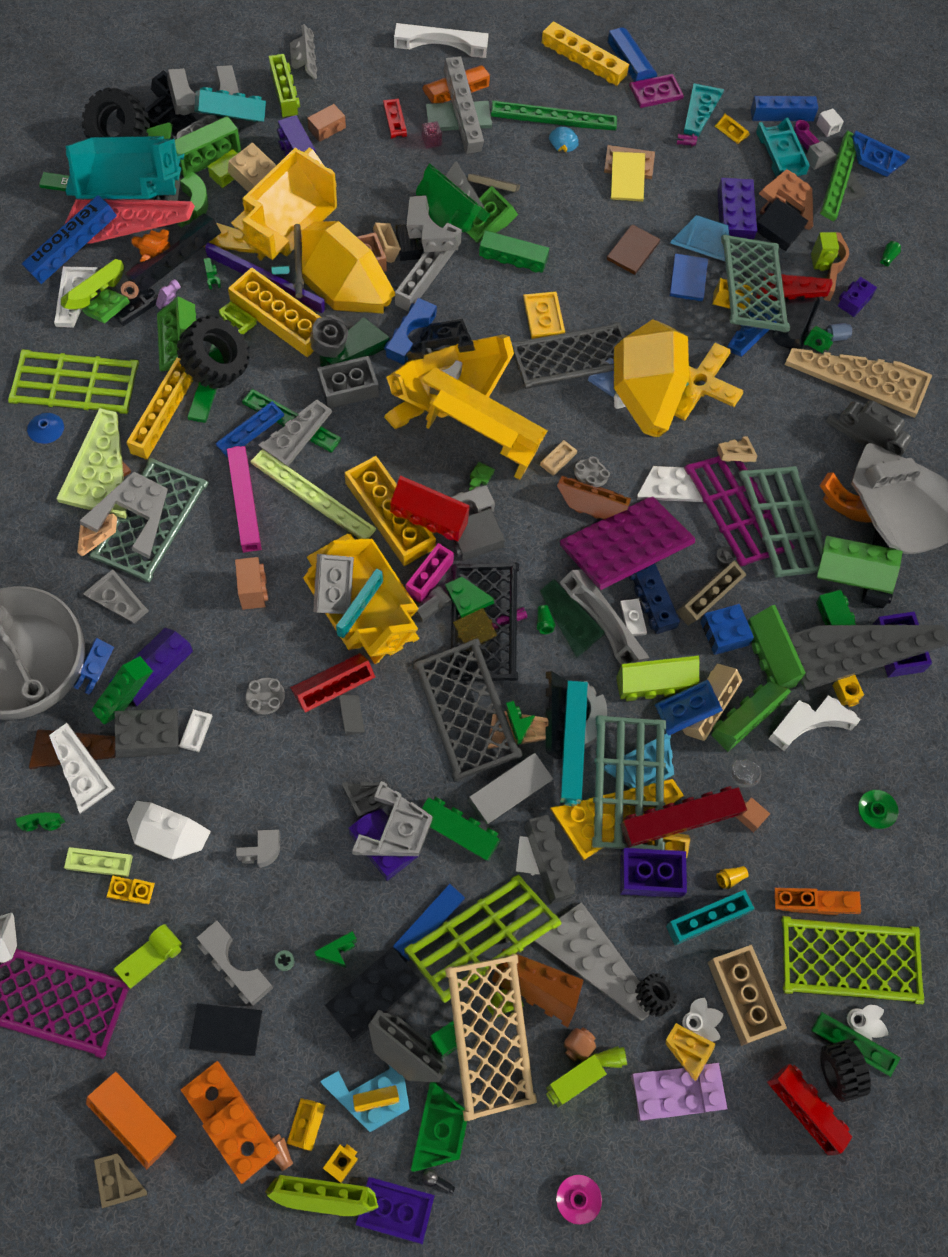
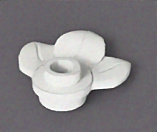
(705, 1018)
(870, 1022)

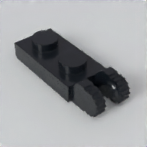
(137, 307)

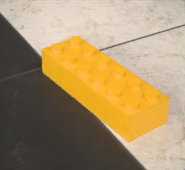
(274, 309)
(374, 490)

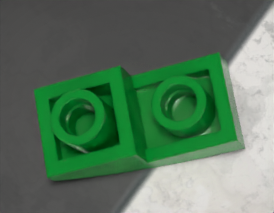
(47, 820)

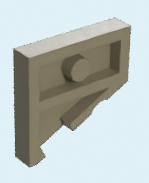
(116, 1181)

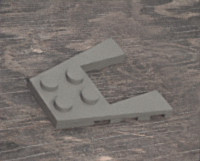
(138, 496)

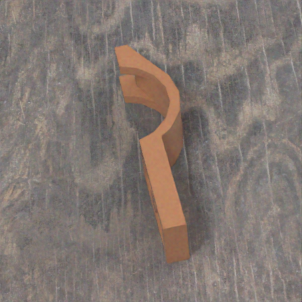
(835, 268)

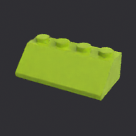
(657, 677)

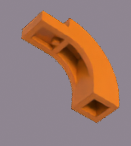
(842, 500)

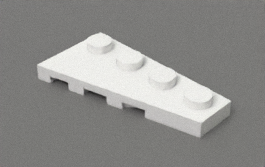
(70, 279)
(82, 772)

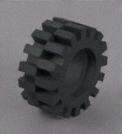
(648, 999)

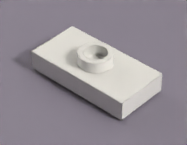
(633, 617)

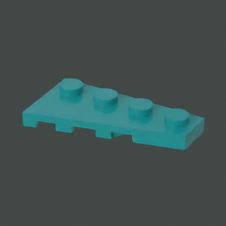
(701, 105)

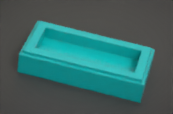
(281, 269)

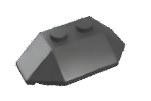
(405, 1049)

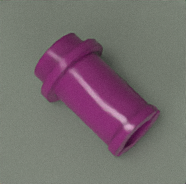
(688, 140)

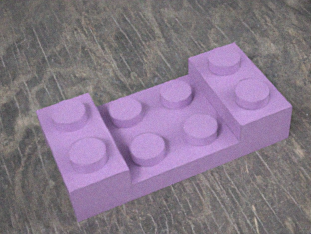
(677, 1094)

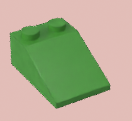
(500, 216)

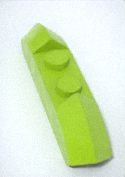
(82, 294)
(321, 1196)

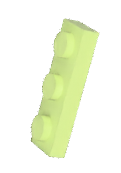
(98, 862)

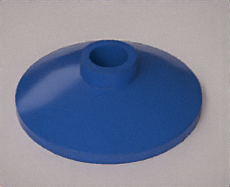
(47, 433)

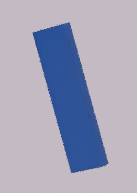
(251, 428)
(431, 919)

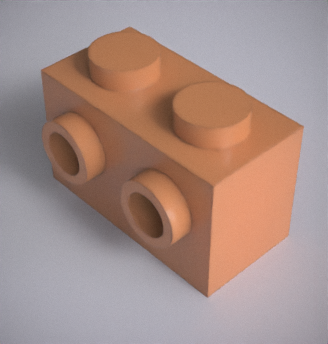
(326, 122)

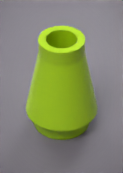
(612, 1057)

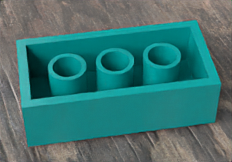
(233, 106)

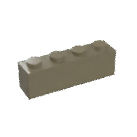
(711, 593)

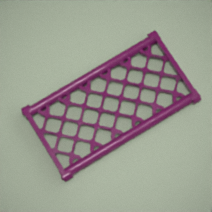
(99, 1051)

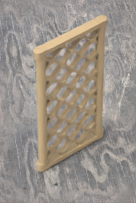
(515, 1018)

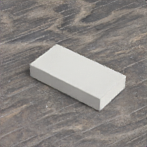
(195, 730)

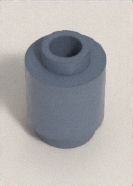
(840, 331)

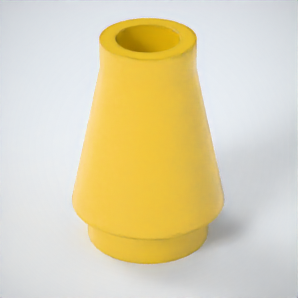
(730, 877)

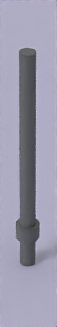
(298, 282)

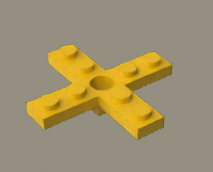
(713, 387)

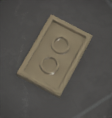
(493, 182)

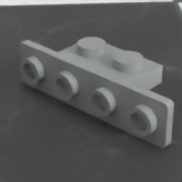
(303, 52)

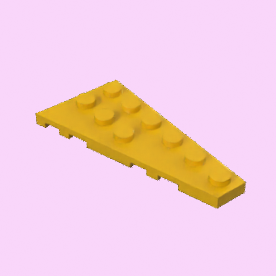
(579, 819)

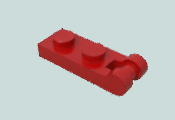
(394, 118)

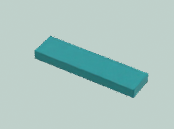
(359, 603)

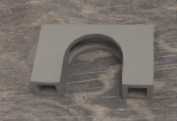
(184, 97)

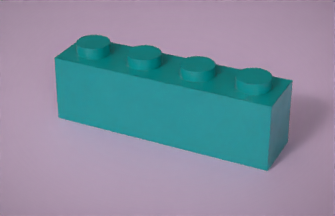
(710, 917)

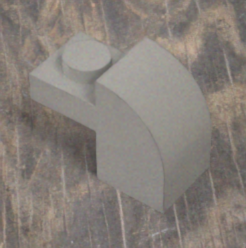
(265, 853)

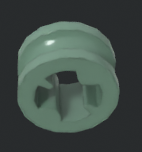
(280, 966)

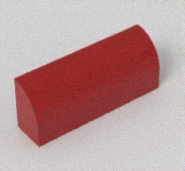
(333, 682)

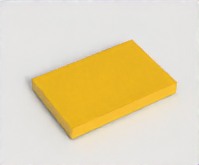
(543, 314)

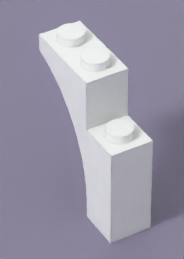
(803, 719)

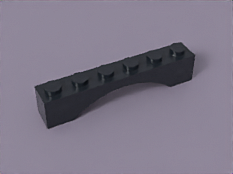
(151, 271)

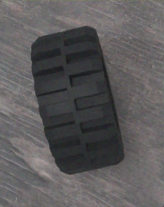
(104, 104)
(200, 364)

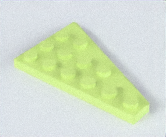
(96, 467)

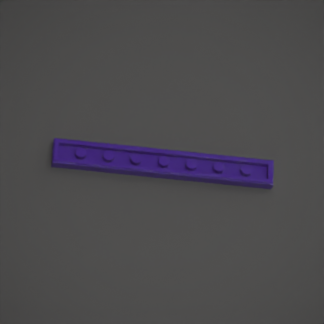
(242, 266)

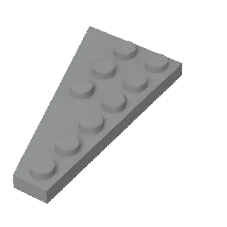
(591, 955)

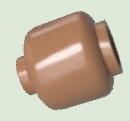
(579, 1044)

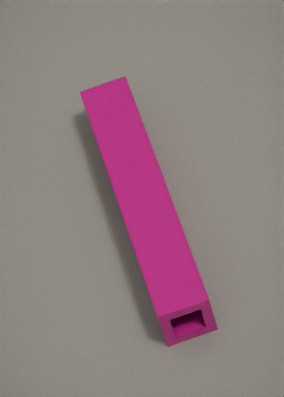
(244, 499)

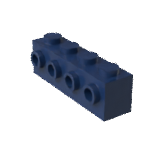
(655, 599)

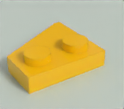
(689, 1049)

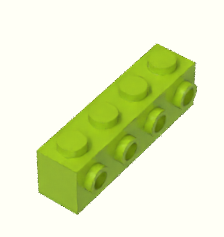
(283, 85)

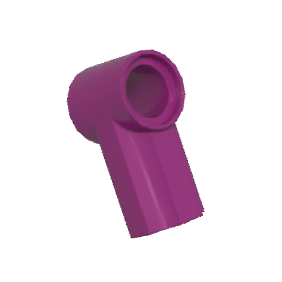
(803, 134)

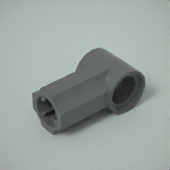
(433, 603)

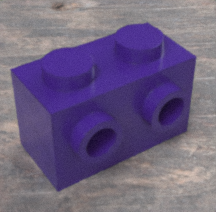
(857, 296)

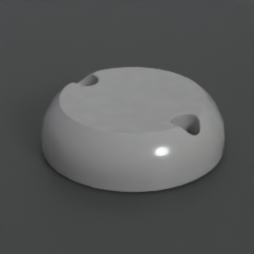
(38, 651)

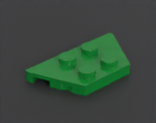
(440, 1130)

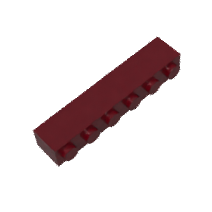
(683, 817)

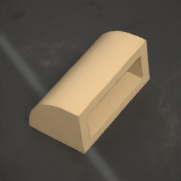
(387, 240)

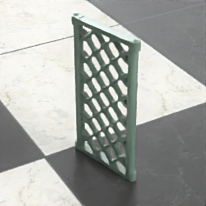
(781, 318)
(150, 473)

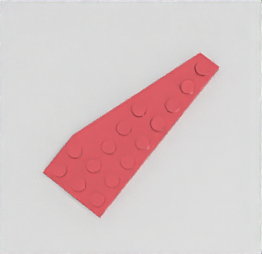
(137, 215)

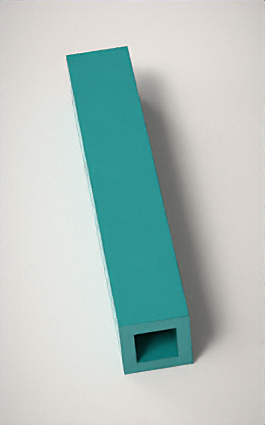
(573, 743)

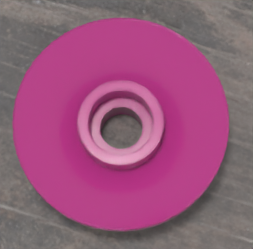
(591, 1199)

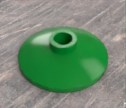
(884, 803)

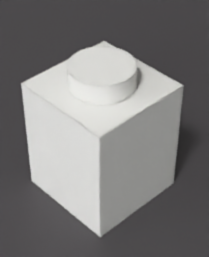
(829, 122)

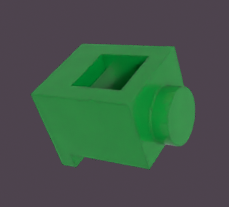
(824, 336)

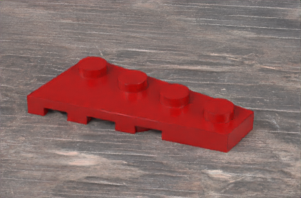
(800, 286)

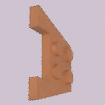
(794, 191)

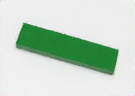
(873, 1053)

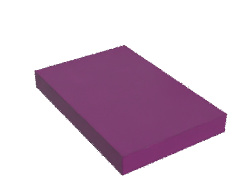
(656, 90)

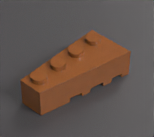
(545, 987)

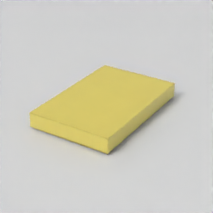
(628, 176)

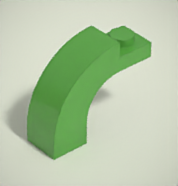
(196, 189)

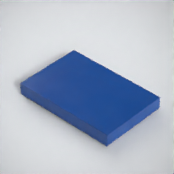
(688, 277)
(688, 707)

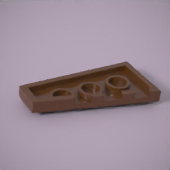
(44, 754)

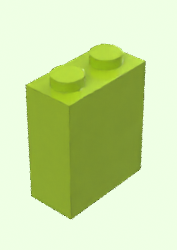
(575, 1081)

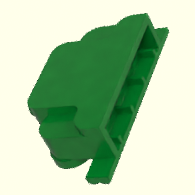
(448, 202)

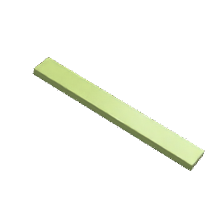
(313, 495)

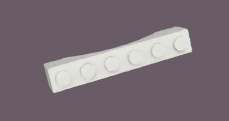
(411, 36)

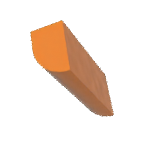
(438, 90)
(130, 1120)

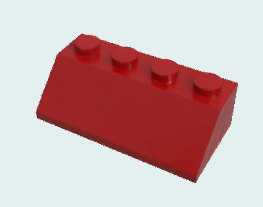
(429, 509)
(810, 1110)

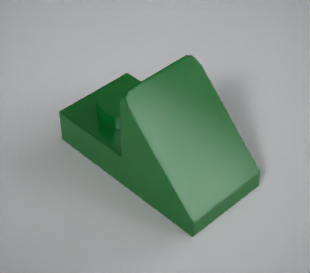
(519, 726)
(330, 952)

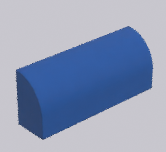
(629, 51)

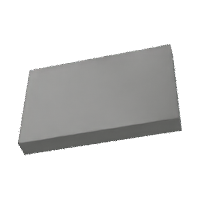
(333, 584)

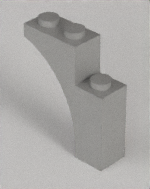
(421, 226)

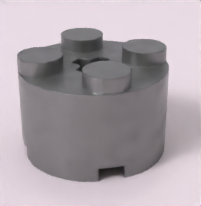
(328, 336)

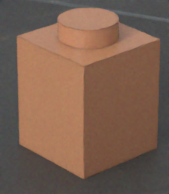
(754, 815)

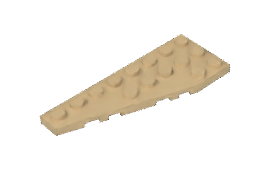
(883, 382)

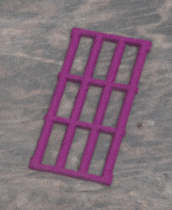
(723, 495)

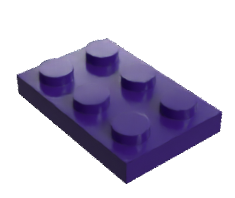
(399, 1211)

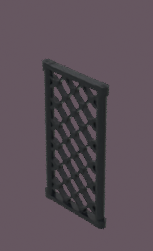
(512, 608)

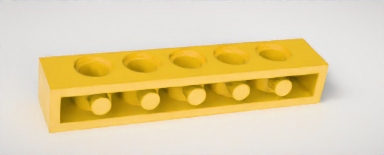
(585, 53)
(159, 411)

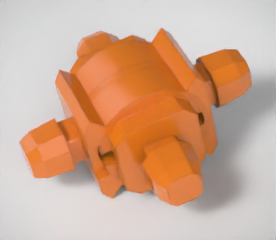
(152, 244)

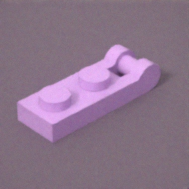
(167, 294)

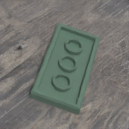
(446, 117)

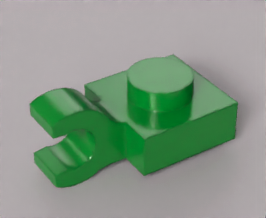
(211, 271)

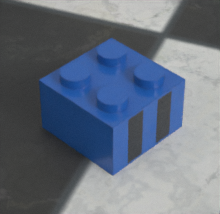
(726, 629)

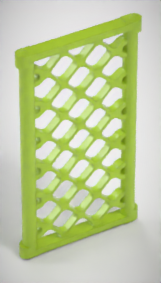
(789, 988)

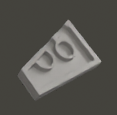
(117, 597)

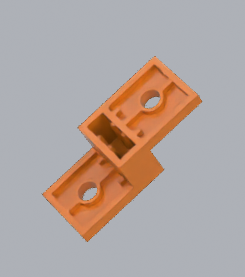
(230, 1122)

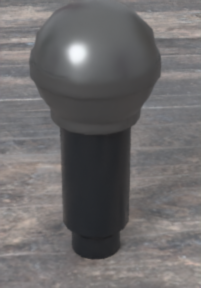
(430, 1177)

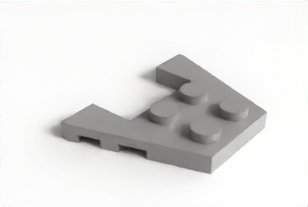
(403, 832)

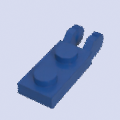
(94, 664)

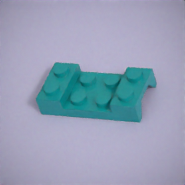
(783, 148)

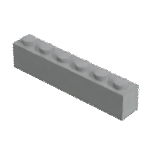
(423, 274)

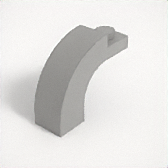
(595, 706)

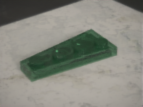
(572, 620)

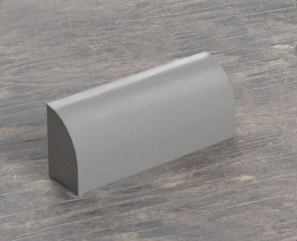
(510, 789)

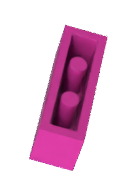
(429, 573)

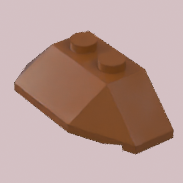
(592, 500)

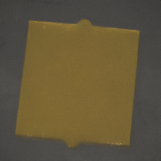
(475, 626)

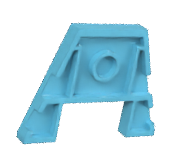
(375, 1117)

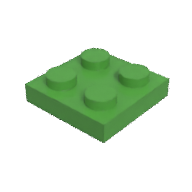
(106, 305)

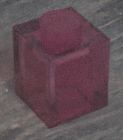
(431, 135)

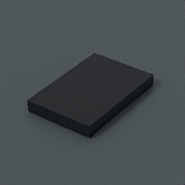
(226, 1029)

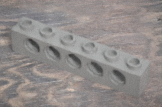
(463, 105)

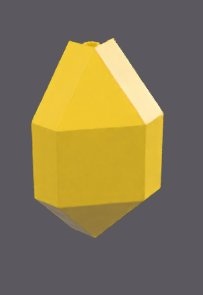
(343, 269)
(479, 369)
(652, 374)

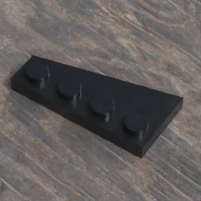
(555, 714)

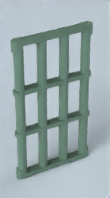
(789, 505)
(620, 763)

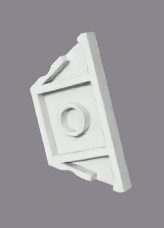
(669, 485)

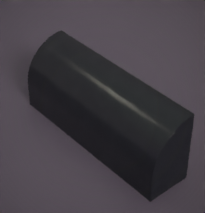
(800, 317)

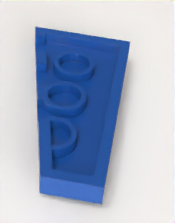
(748, 335)

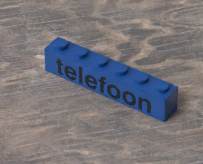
(69, 239)

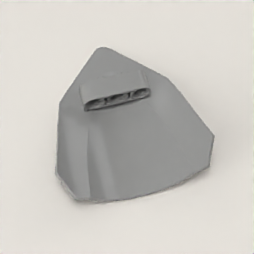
(902, 500)

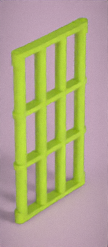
(61, 358)
(471, 955)

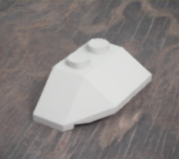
(165, 831)

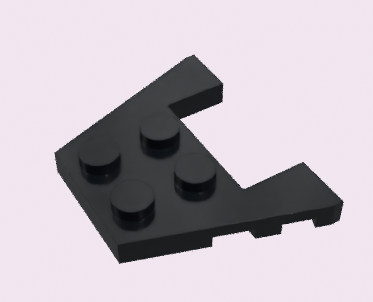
(442, 334)

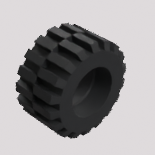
(845, 1070)

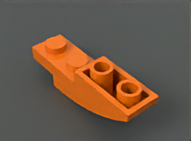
(817, 902)

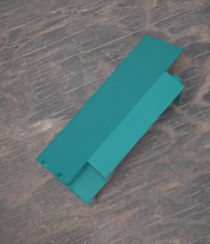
(123, 167)

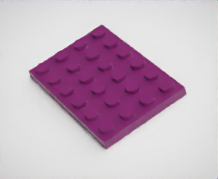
(627, 542)

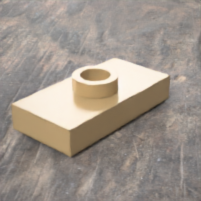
(558, 458)

